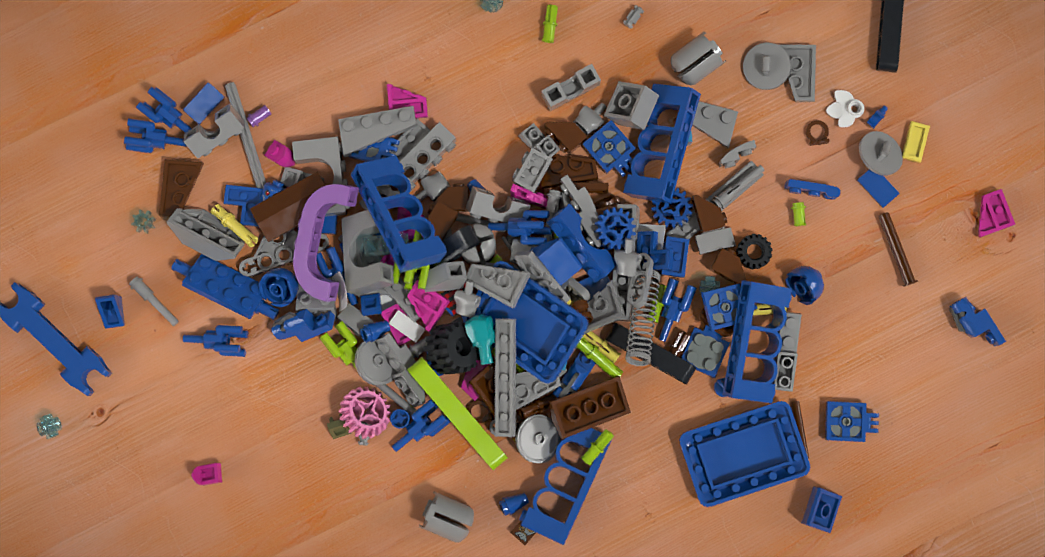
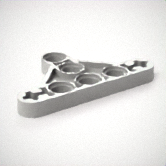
(273, 250)

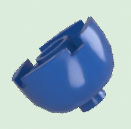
(805, 283)
(279, 286)

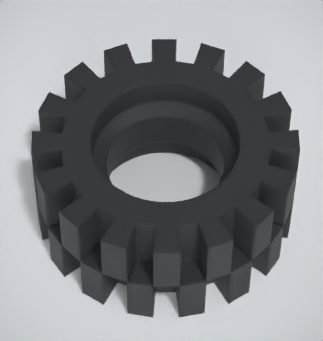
(756, 240)

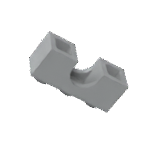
(562, 93)
(202, 141)
(481, 204)

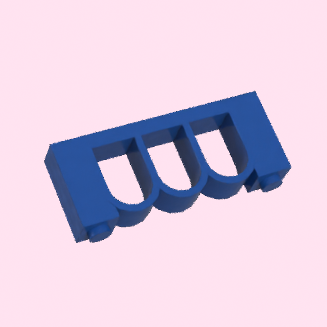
(390, 172)
(662, 190)
(762, 388)
(548, 526)

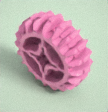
(377, 420)

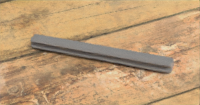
(246, 137)

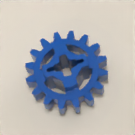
(675, 215)
(614, 221)

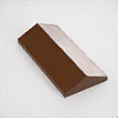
(284, 209)
(484, 385)
(589, 407)

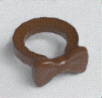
(813, 141)
(612, 199)
(489, 416)

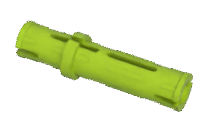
(592, 352)

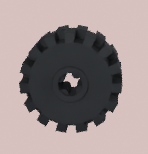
(451, 349)

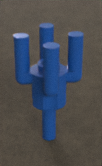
(164, 112)
(151, 137)
(524, 227)
(337, 265)
(674, 306)
(220, 340)
(422, 425)

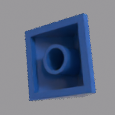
(558, 259)
(821, 509)

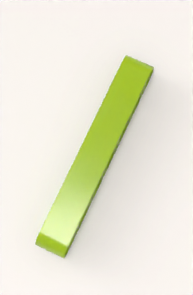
(457, 413)

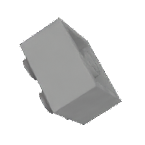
(631, 105)

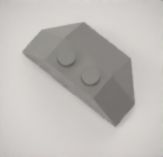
(205, 234)

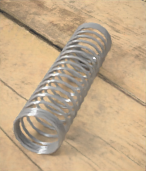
(630, 353)

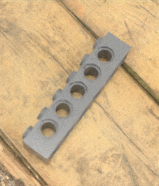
(410, 161)
(622, 282)

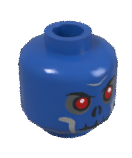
(271, 189)

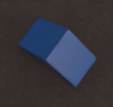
(111, 310)

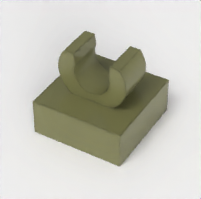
(336, 428)

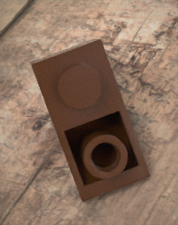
(566, 134)

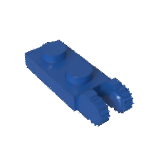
(812, 189)

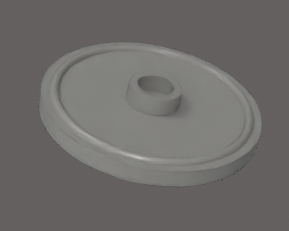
(766, 66)
(880, 153)
(373, 364)
(537, 439)

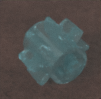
(491, 5)
(147, 224)
(708, 284)
(49, 426)

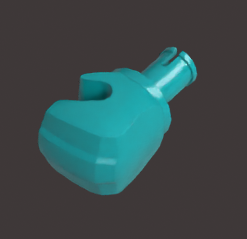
(481, 335)

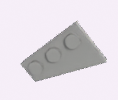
(802, 71)
(715, 122)
(530, 263)
(499, 283)
(605, 307)
(530, 388)

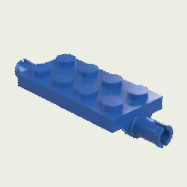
(224, 287)

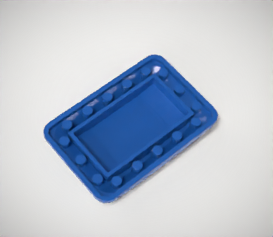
(544, 327)
(744, 454)

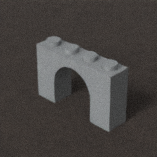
(328, 152)
(357, 276)

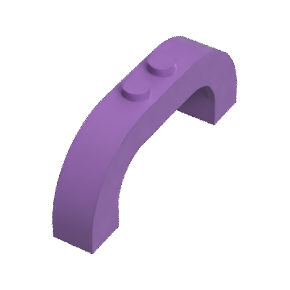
(309, 237)

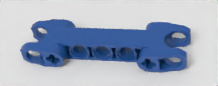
(77, 362)

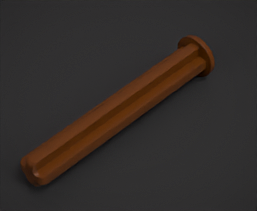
(897, 249)

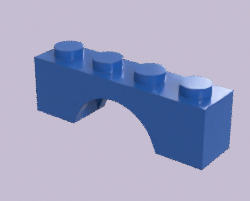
(567, 226)

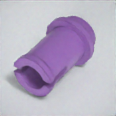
(258, 116)

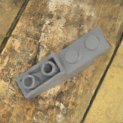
(582, 201)
(787, 357)
(400, 360)

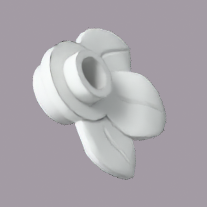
(842, 108)

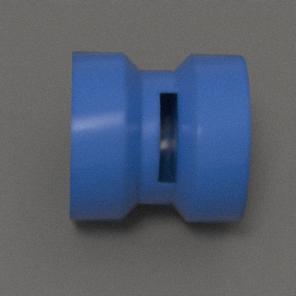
(400, 418)

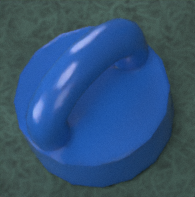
(719, 386)

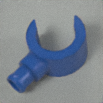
(877, 117)

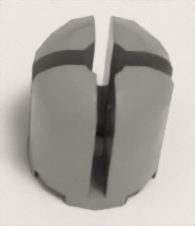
(693, 51)
(487, 247)
(451, 509)

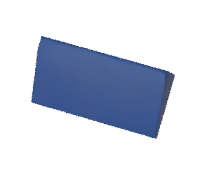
(203, 103)
(878, 187)

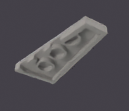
(367, 129)

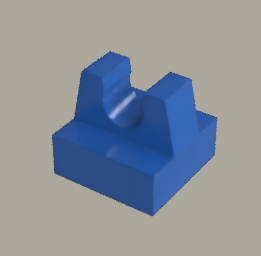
(371, 304)

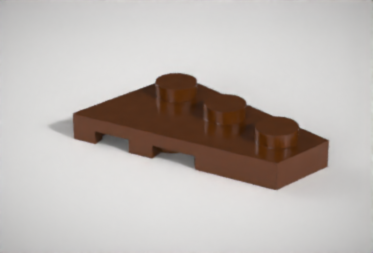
(576, 168)
(177, 184)

